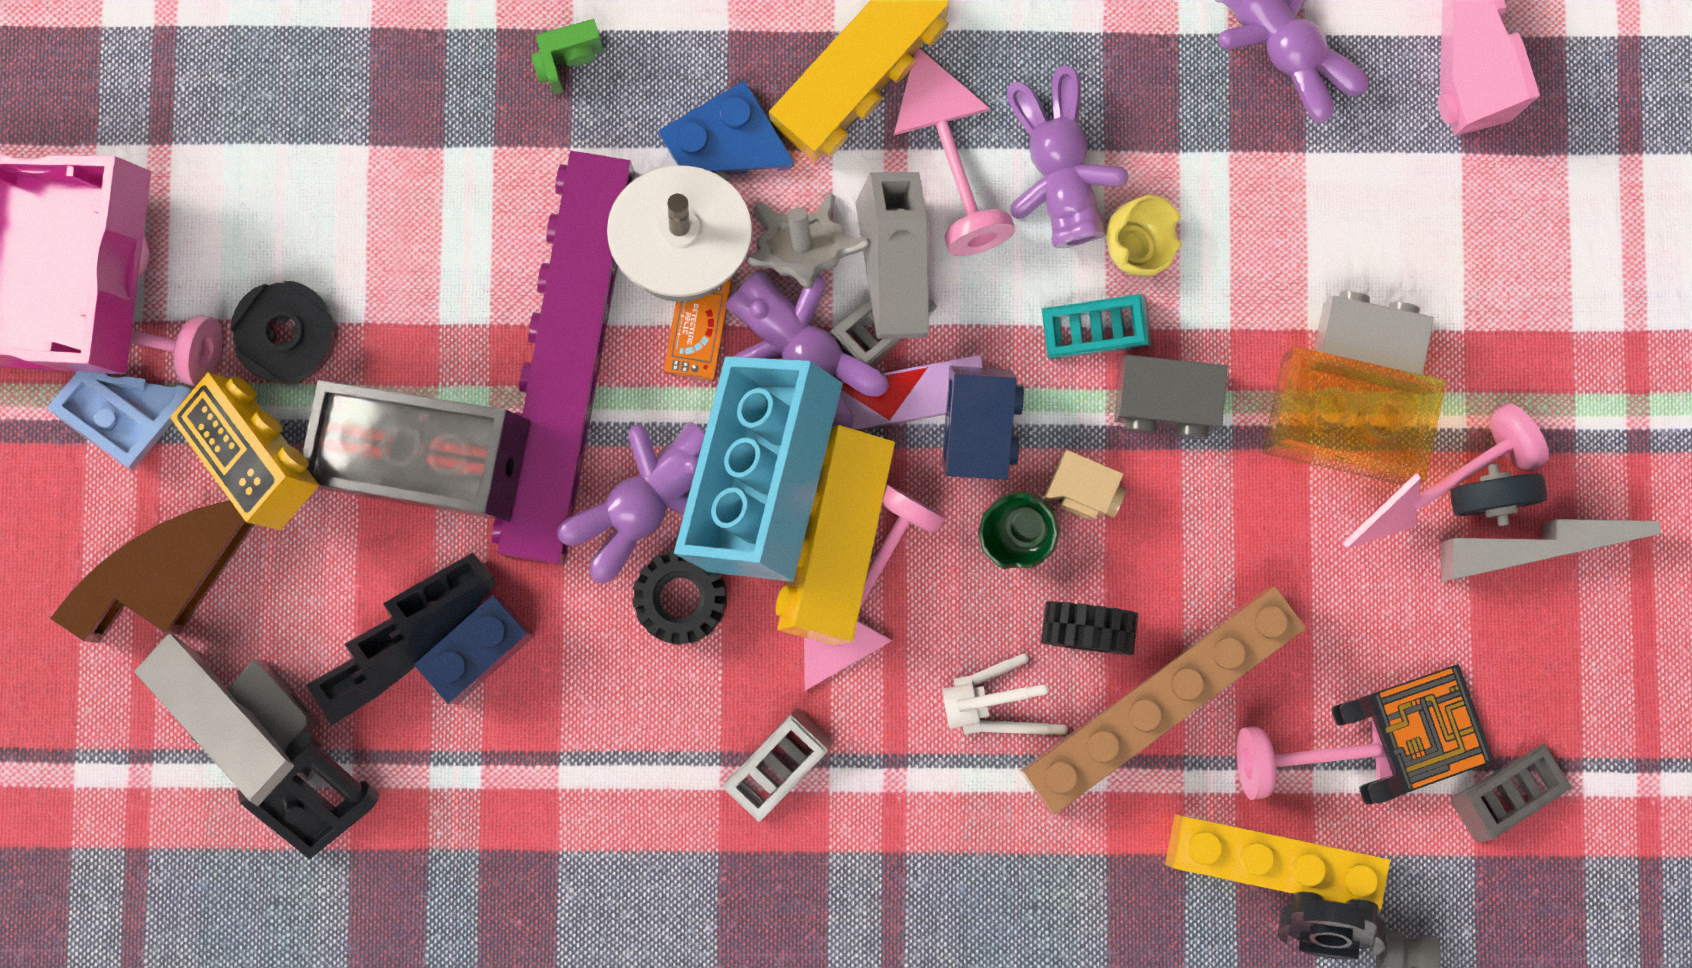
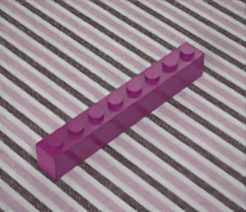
(565, 356)

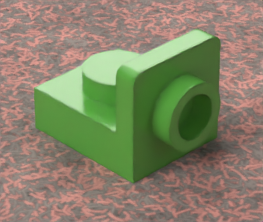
(567, 45)

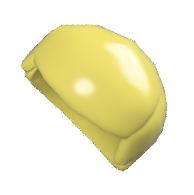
(1143, 235)

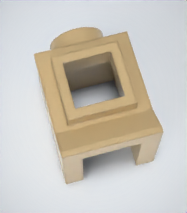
(1085, 487)

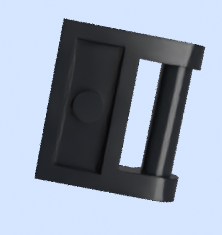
(301, 812)

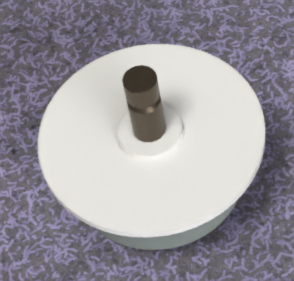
(679, 232)

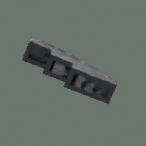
(389, 650)

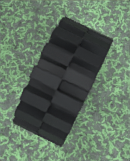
(657, 621)
(1089, 627)

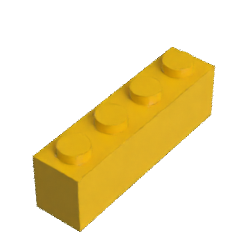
(854, 70)
(838, 539)
(1275, 861)

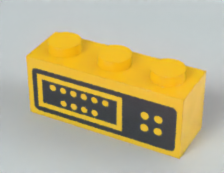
(245, 450)

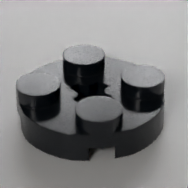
(255, 340)
(1332, 927)

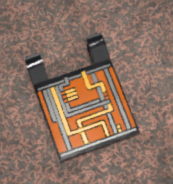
(1424, 731)

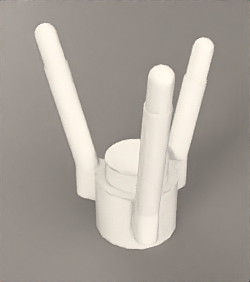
(967, 704)

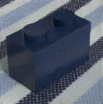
(980, 422)
(474, 650)

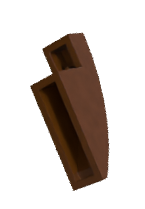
(157, 573)

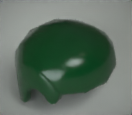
(1019, 530)

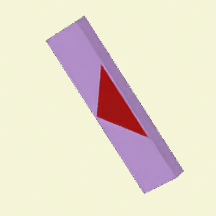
(910, 396)

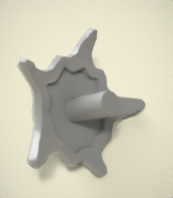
(802, 243)

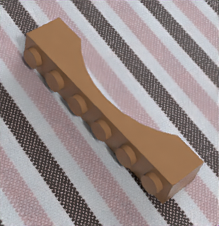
(1162, 700)

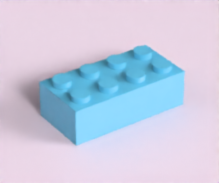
(759, 468)

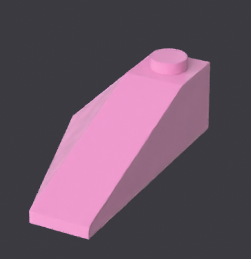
(1482, 67)

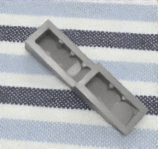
(1559, 537)
(215, 718)

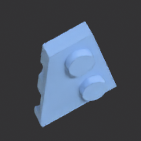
(118, 413)

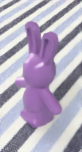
(1296, 50)
(1058, 153)
(789, 333)
(637, 503)

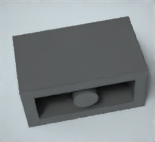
(1170, 396)

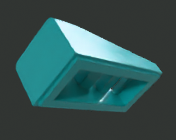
(1140, 320)

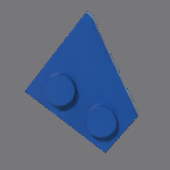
(726, 136)

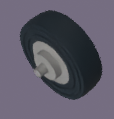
(1498, 494)

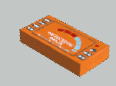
(697, 335)

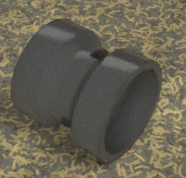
(1409, 953)

